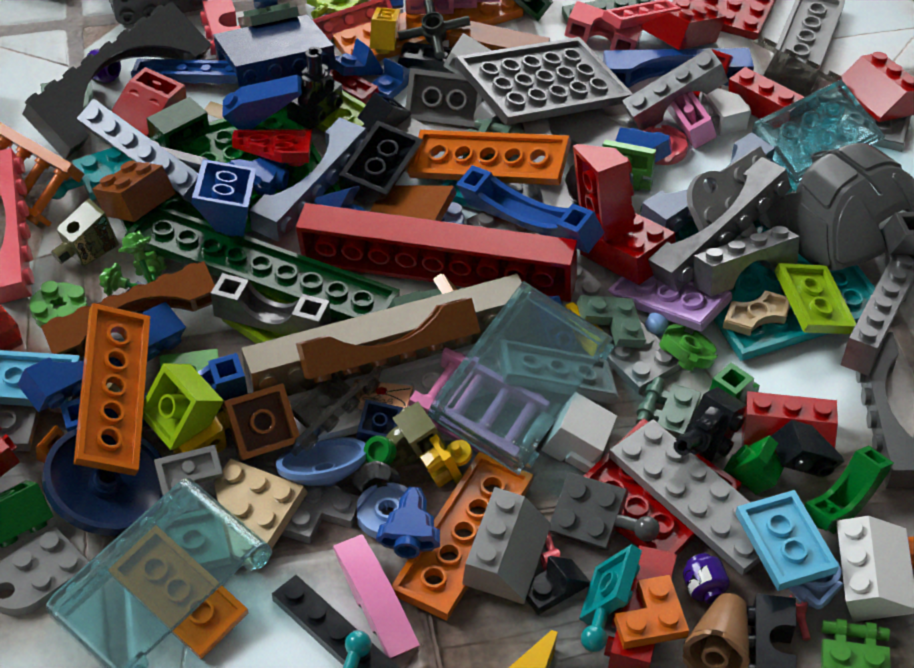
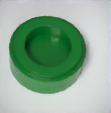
(380, 449)

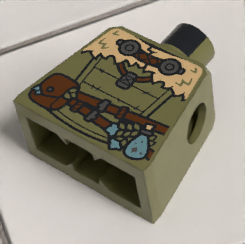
(85, 235)

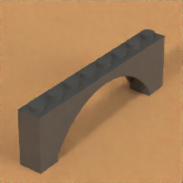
(56, 109)

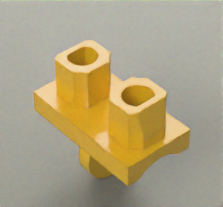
(443, 462)

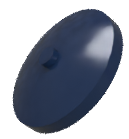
(99, 498)

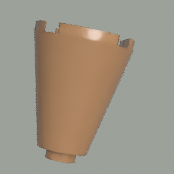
(720, 636)

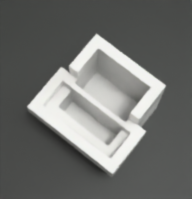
(580, 433)

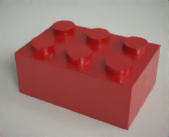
(630, 252)

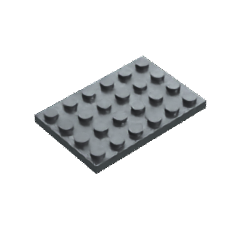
(542, 80)

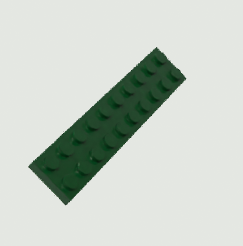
(263, 264)

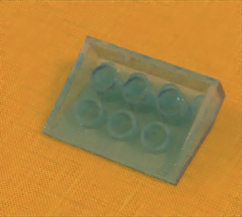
(814, 124)

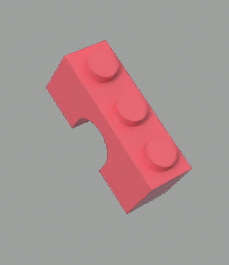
(217, 18)
(588, 21)

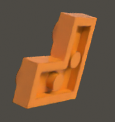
(658, 621)

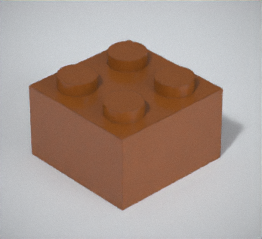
(133, 190)
(261, 422)

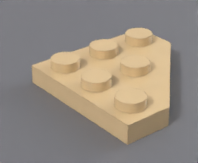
(259, 499)

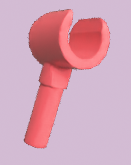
(551, 551)
(801, 610)

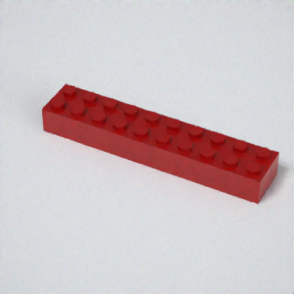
(428, 248)

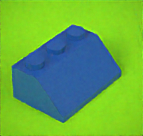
(224, 195)

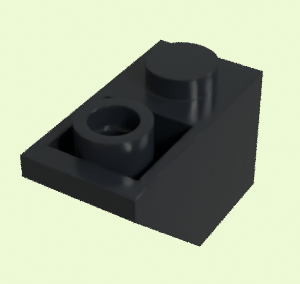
(806, 450)

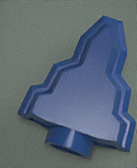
(269, 175)
(410, 527)

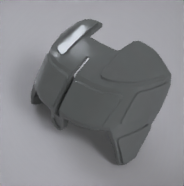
(838, 207)

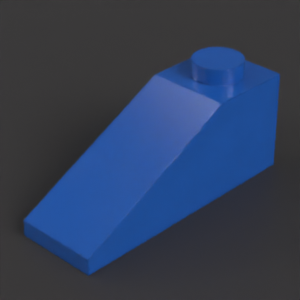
(259, 101)

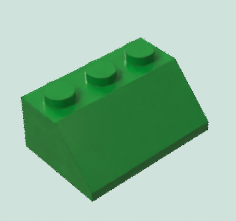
(21, 510)

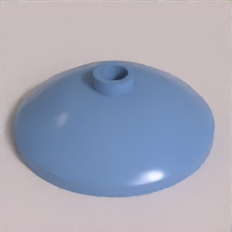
(324, 463)

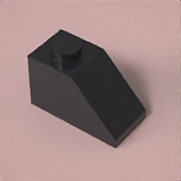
(384, 110)

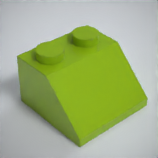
(180, 404)

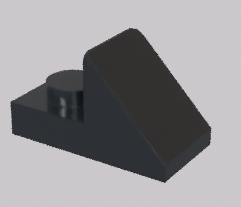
(556, 584)

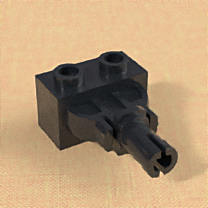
(318, 95)
(712, 426)

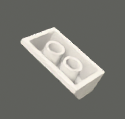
(875, 568)

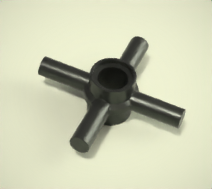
(434, 28)

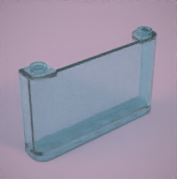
(519, 377)
(154, 576)

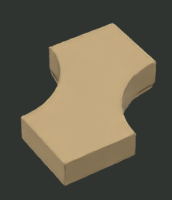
(747, 316)

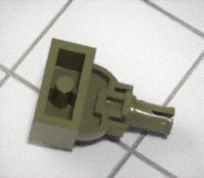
(411, 436)

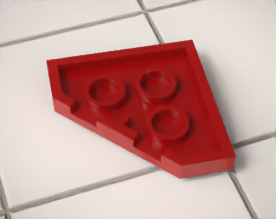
(283, 146)

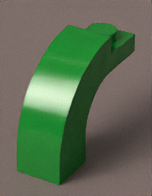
(851, 490)

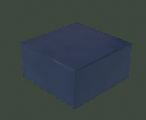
(376, 420)

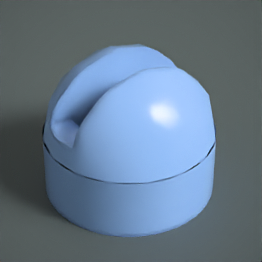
(656, 324)

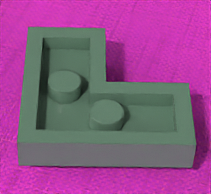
(618, 314)

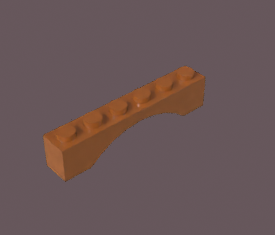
(184, 290)
(446, 322)

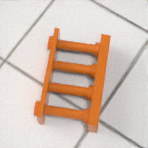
(43, 160)

